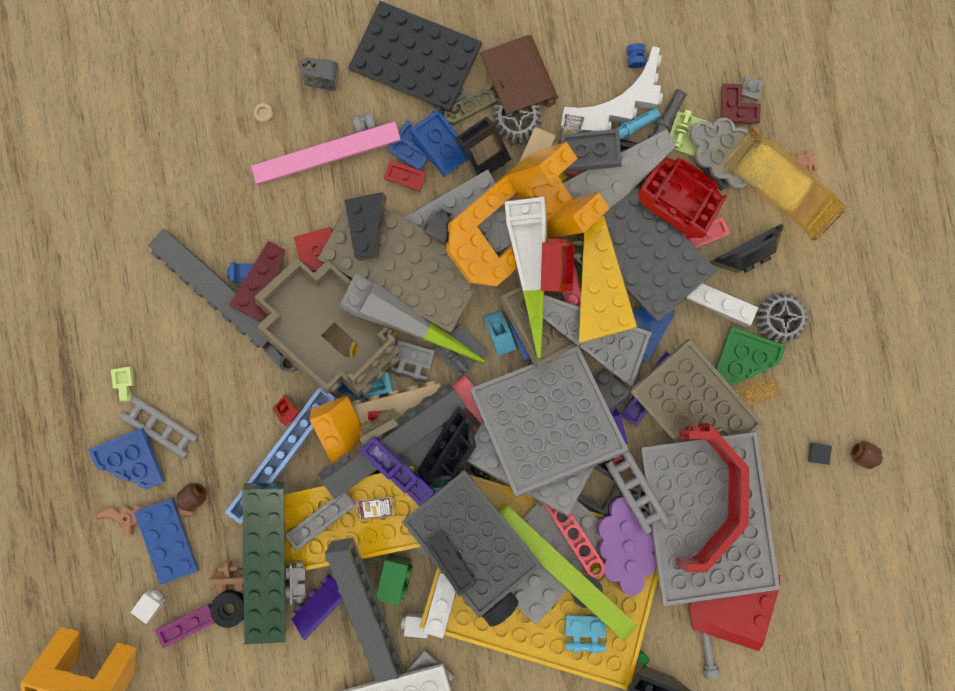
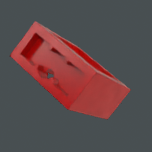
(557, 265)

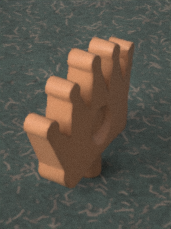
(806, 160)

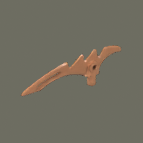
(127, 518)

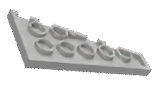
(620, 181)
(618, 352)

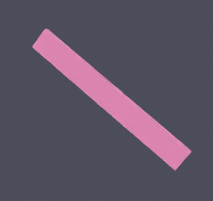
(326, 153)

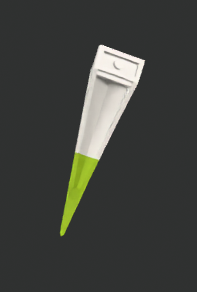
(527, 231)

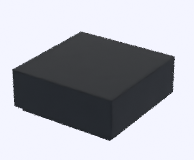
(819, 453)

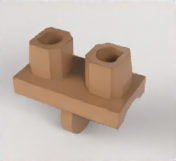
(227, 575)

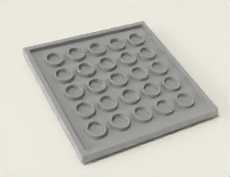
(548, 421)

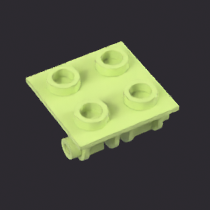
(680, 132)

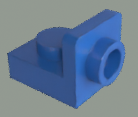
(238, 272)

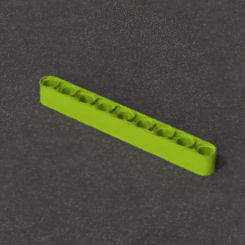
(570, 577)

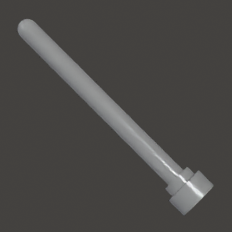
(711, 670)

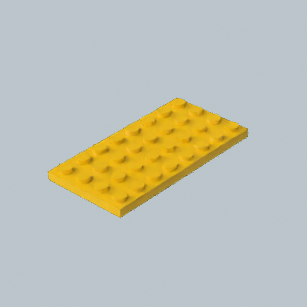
(371, 536)

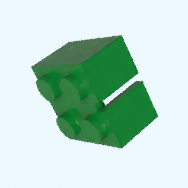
(393, 578)

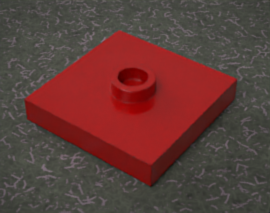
(310, 246)

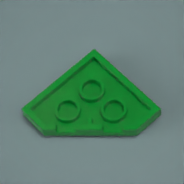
(747, 355)

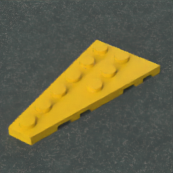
(603, 293)

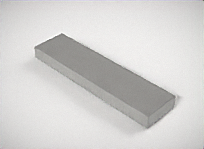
(320, 520)

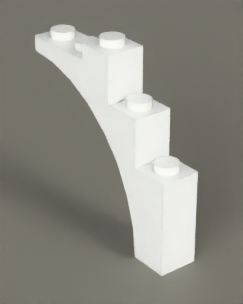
(622, 109)

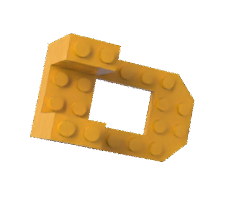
(530, 178)
(54, 665)

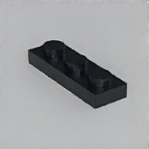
(450, 563)

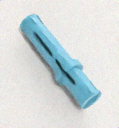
(628, 128)

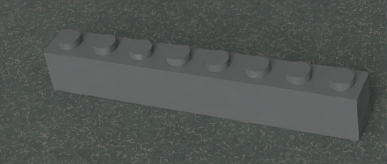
(205, 282)
(411, 427)
(363, 609)

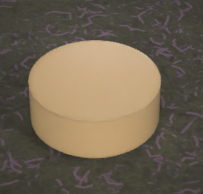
(263, 113)

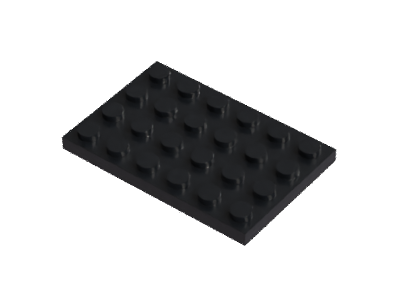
(415, 56)

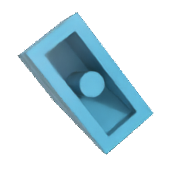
(499, 333)

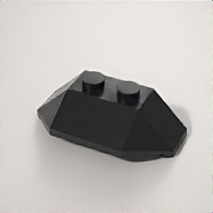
(751, 252)
(450, 449)
(653, 680)

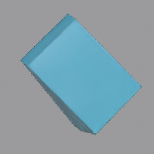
(380, 387)

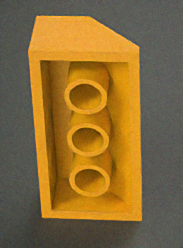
(336, 426)

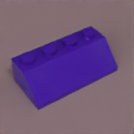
(317, 608)

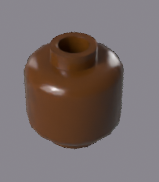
(866, 454)
(191, 497)

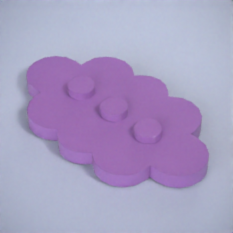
(625, 548)

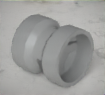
(360, 124)

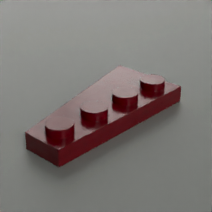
(261, 274)

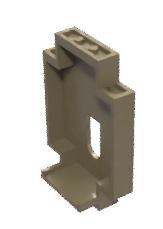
(303, 308)

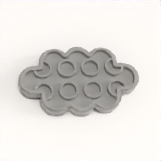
(715, 145)

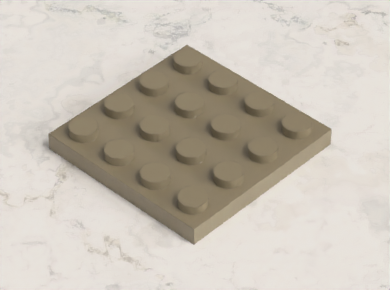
(553, 341)

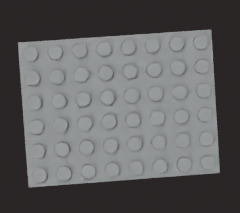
(694, 494)

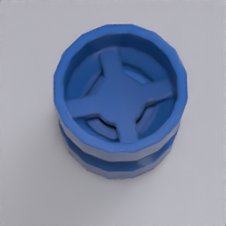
(636, 55)

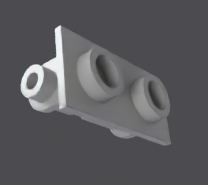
(294, 574)

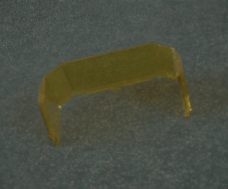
(785, 183)

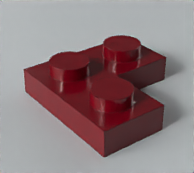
(734, 108)

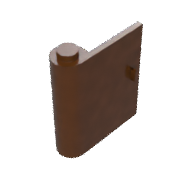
(519, 75)

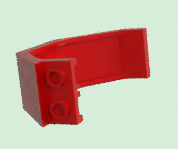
(737, 501)

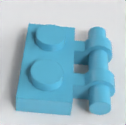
(585, 626)

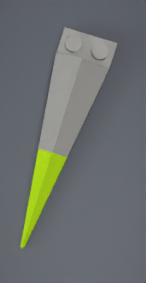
(378, 305)

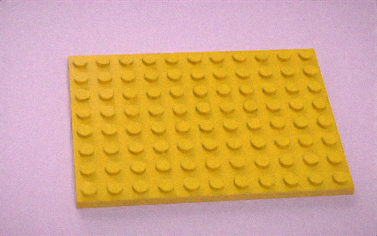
(547, 639)

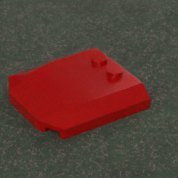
(682, 196)
(735, 618)

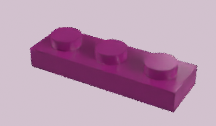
(185, 626)

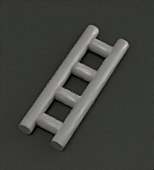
(157, 415)
(635, 504)

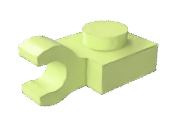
(123, 379)

